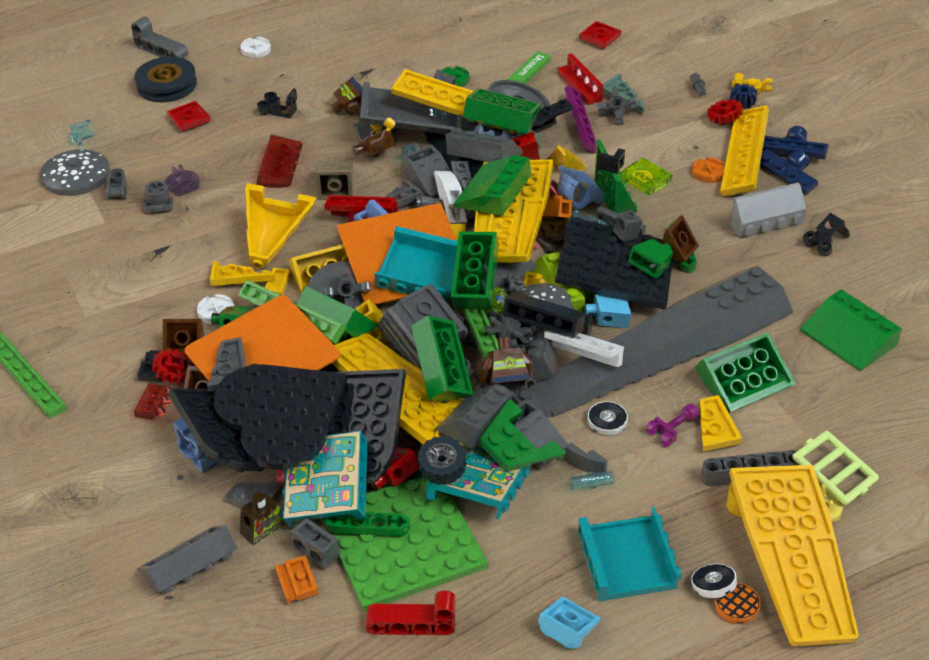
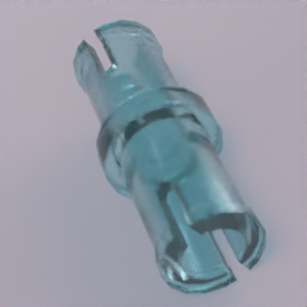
(591, 480)

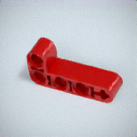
(414, 618)

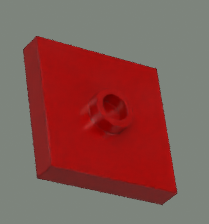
(600, 34)
(188, 116)

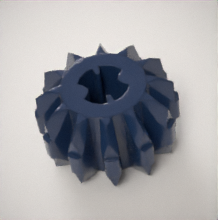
(745, 94)

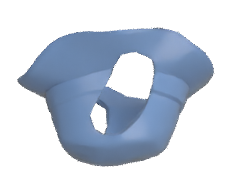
(570, 179)

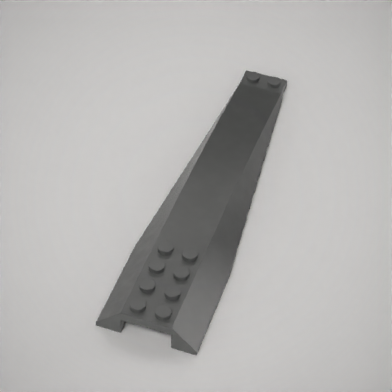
(682, 331)

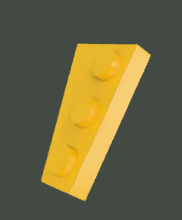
(717, 425)

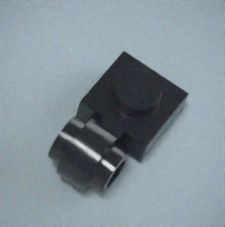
(145, 371)

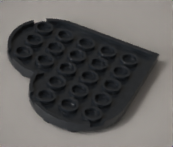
(372, 406)
(280, 411)
(209, 431)

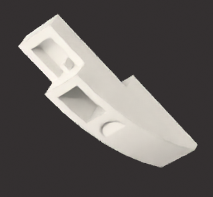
(449, 191)

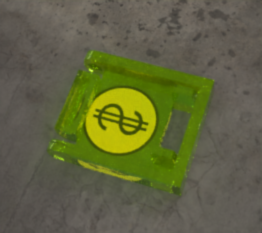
(646, 176)

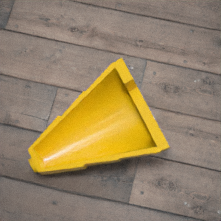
(271, 223)

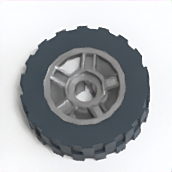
(451, 458)

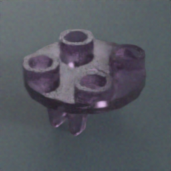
(182, 181)

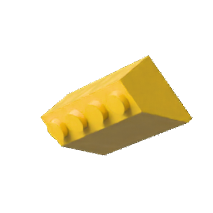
(306, 265)

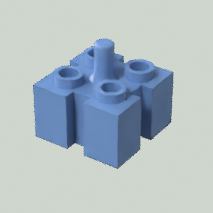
(190, 447)

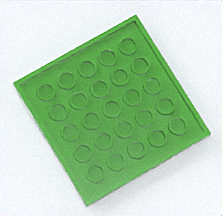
(429, 555)

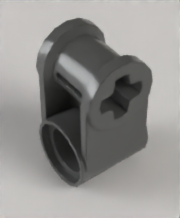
(116, 184)

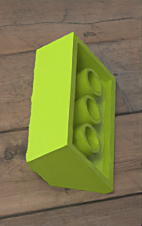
(547, 266)

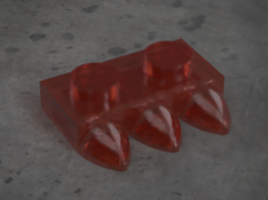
(152, 401)

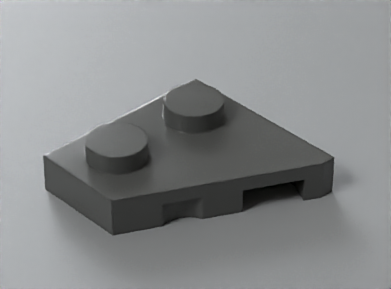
(405, 194)

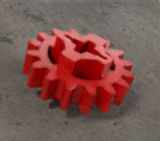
(725, 111)
(172, 367)

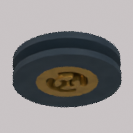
(165, 79)

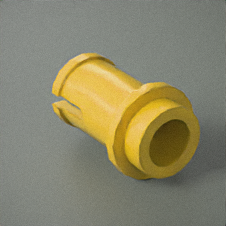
(738, 79)

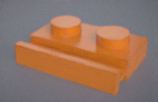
(296, 579)

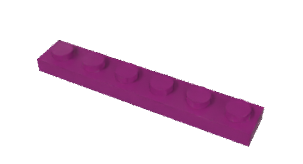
(581, 119)

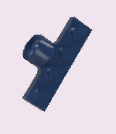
(793, 141)
(789, 168)

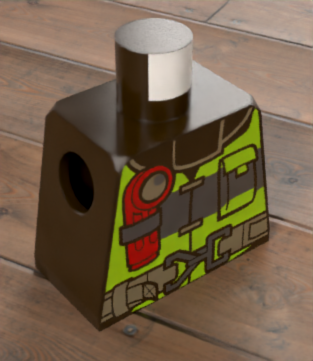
(260, 518)

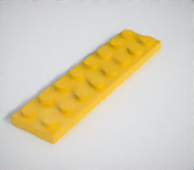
(433, 93)
(745, 151)

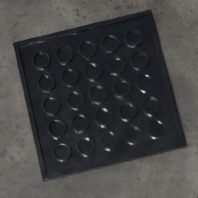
(598, 262)

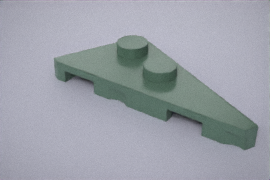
(624, 90)

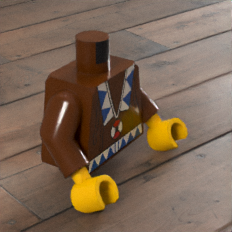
(376, 140)

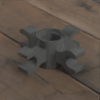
(617, 106)
(346, 281)
(509, 328)

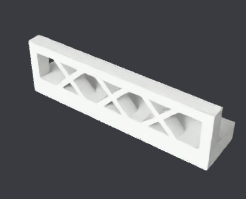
(588, 347)

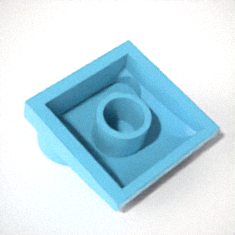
(567, 622)

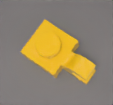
(759, 86)
(533, 278)

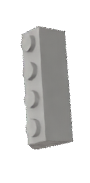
(768, 210)

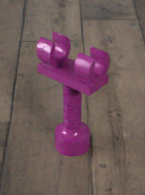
(669, 435)

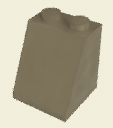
(334, 178)

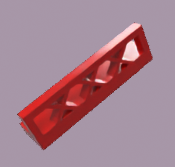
(582, 80)
(342, 204)

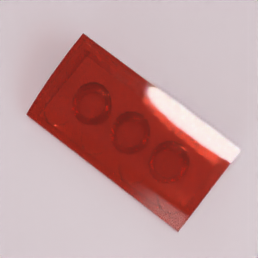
(279, 162)

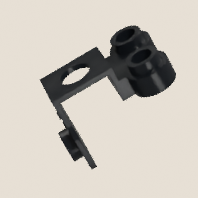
(273, 104)
(823, 235)

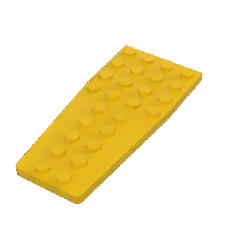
(522, 219)
(418, 413)
(796, 552)

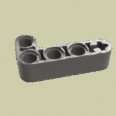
(154, 43)

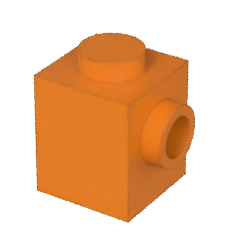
(558, 207)

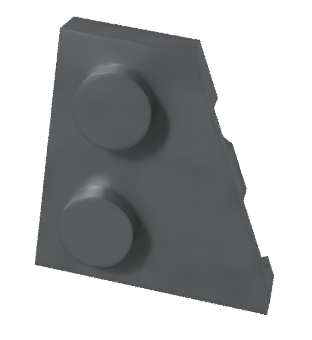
(242, 492)

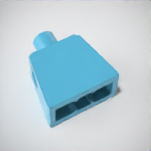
(609, 311)

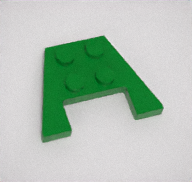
(510, 446)

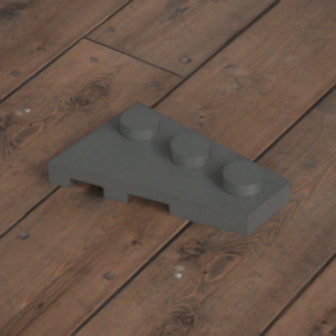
(229, 359)

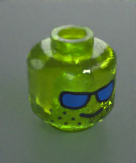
(498, 300)

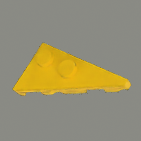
(237, 275)

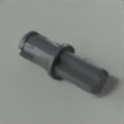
(698, 84)

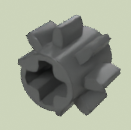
(512, 284)

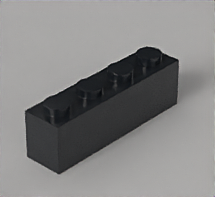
(544, 314)

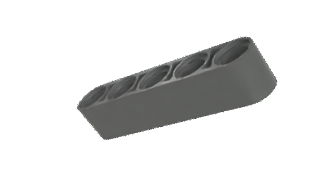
(716, 470)

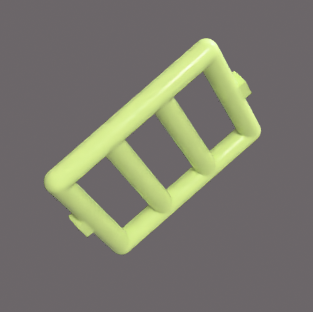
(841, 449)

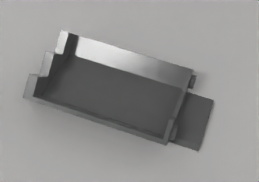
(380, 104)

